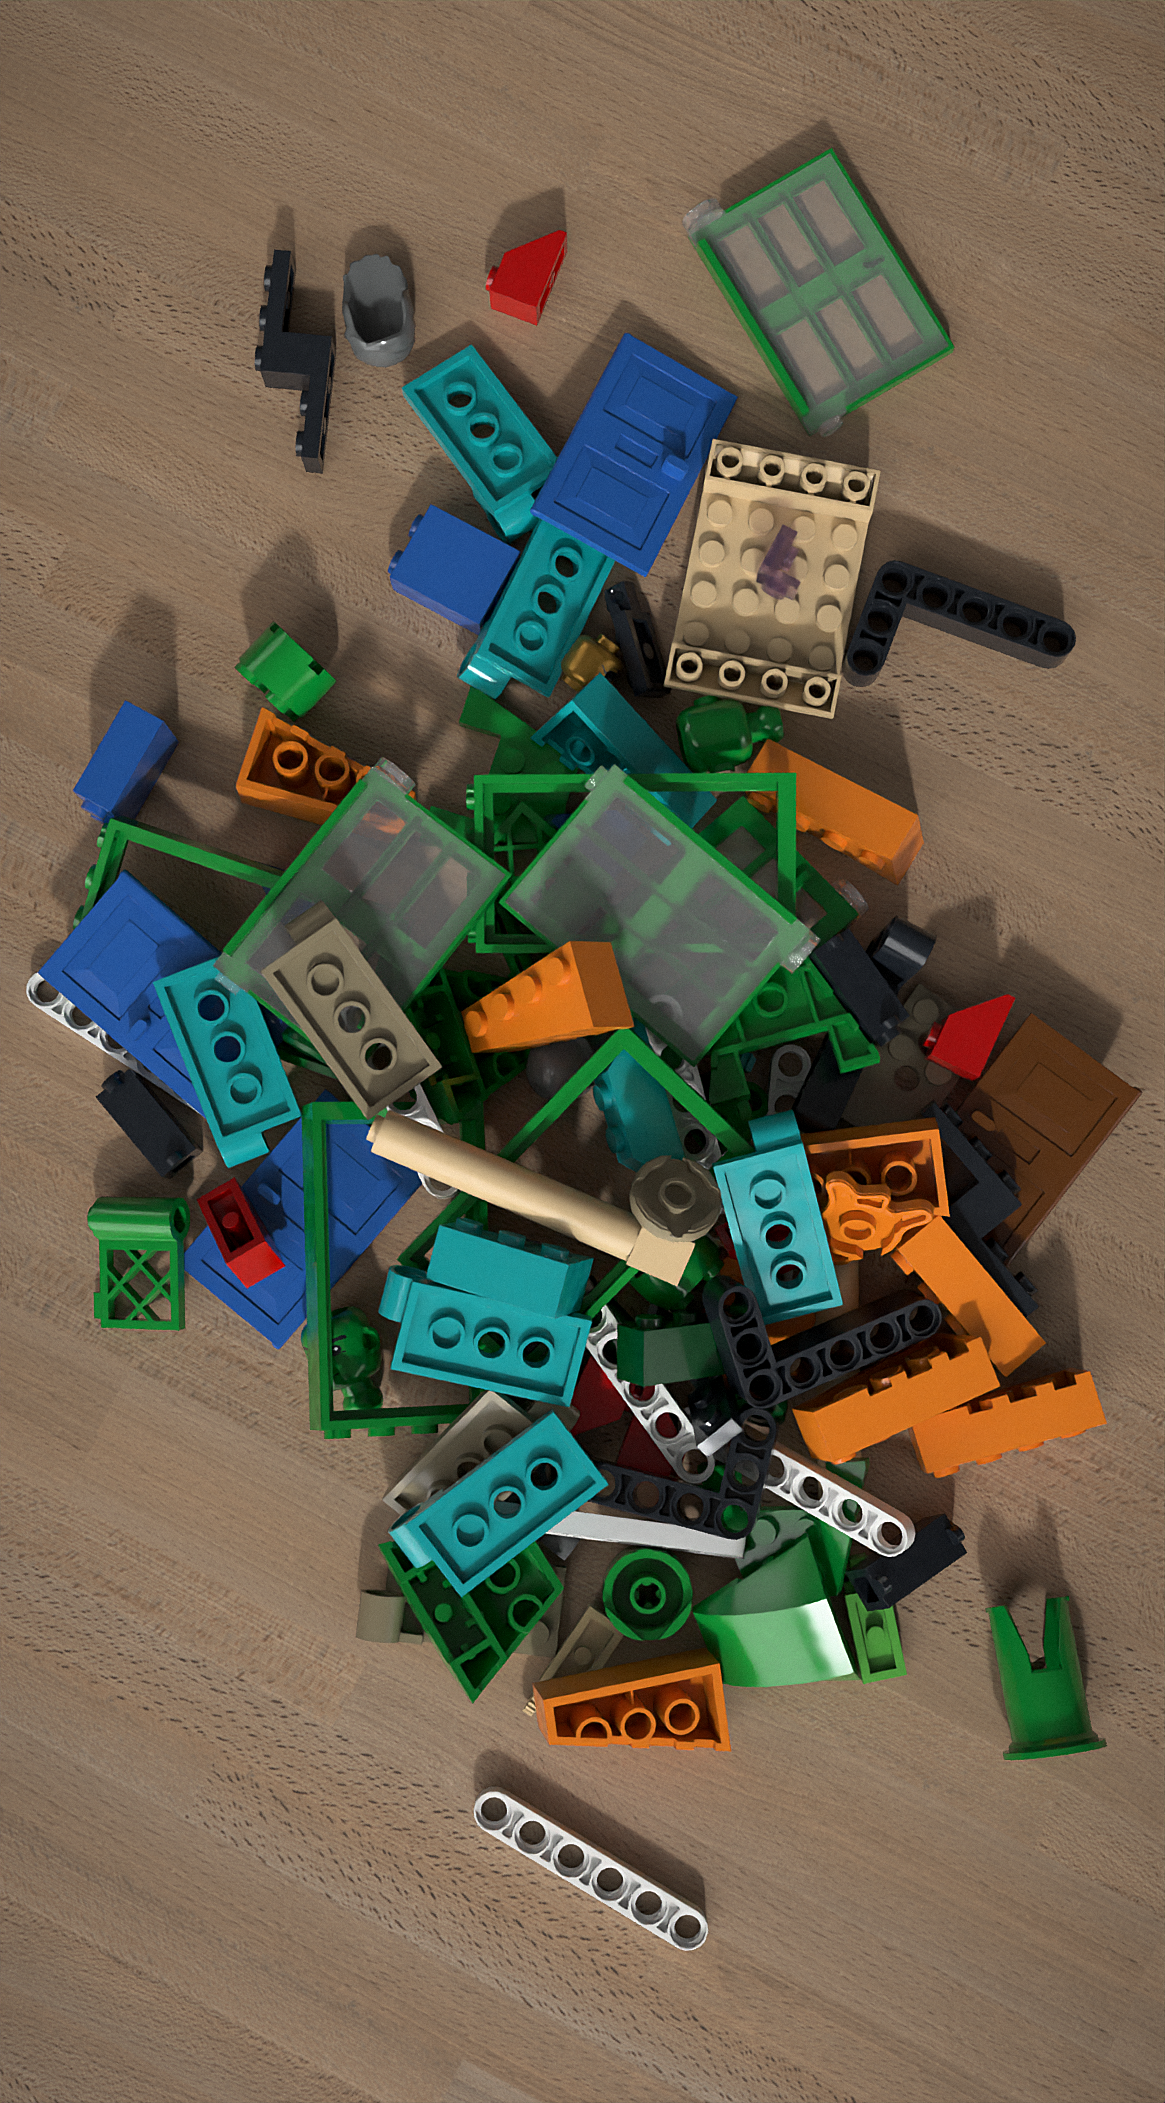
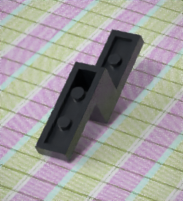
(296, 361)
(982, 1207)

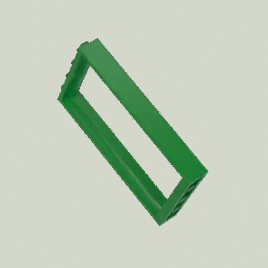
(481, 801)
(113, 844)
(660, 1070)
(317, 1266)

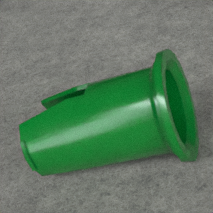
(1045, 1705)

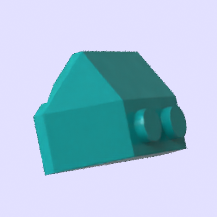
(636, 1111)

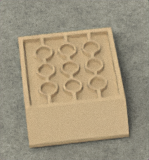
(728, 630)

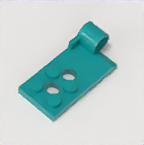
(497, 468)
(520, 636)
(237, 1095)
(772, 1190)
(443, 1333)
(465, 1529)

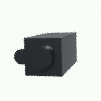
(860, 987)
(148, 1122)
(886, 1580)

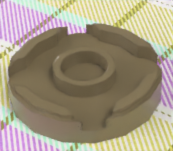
(675, 1199)

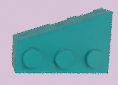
(509, 1268)

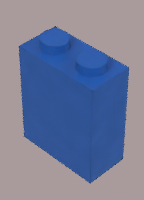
(453, 568)
(125, 765)

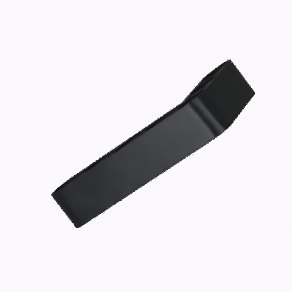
(950, 619)
(898, 955)
(811, 1345)
(672, 1490)

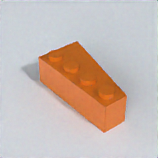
(843, 813)
(554, 1000)

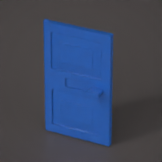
(634, 454)
(111, 970)
(362, 1200)

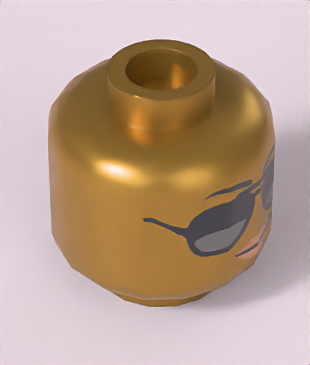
(588, 659)

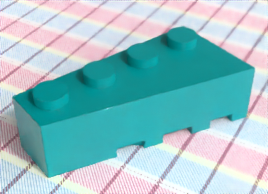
(605, 730)

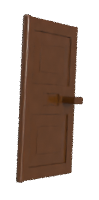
(1043, 1120)

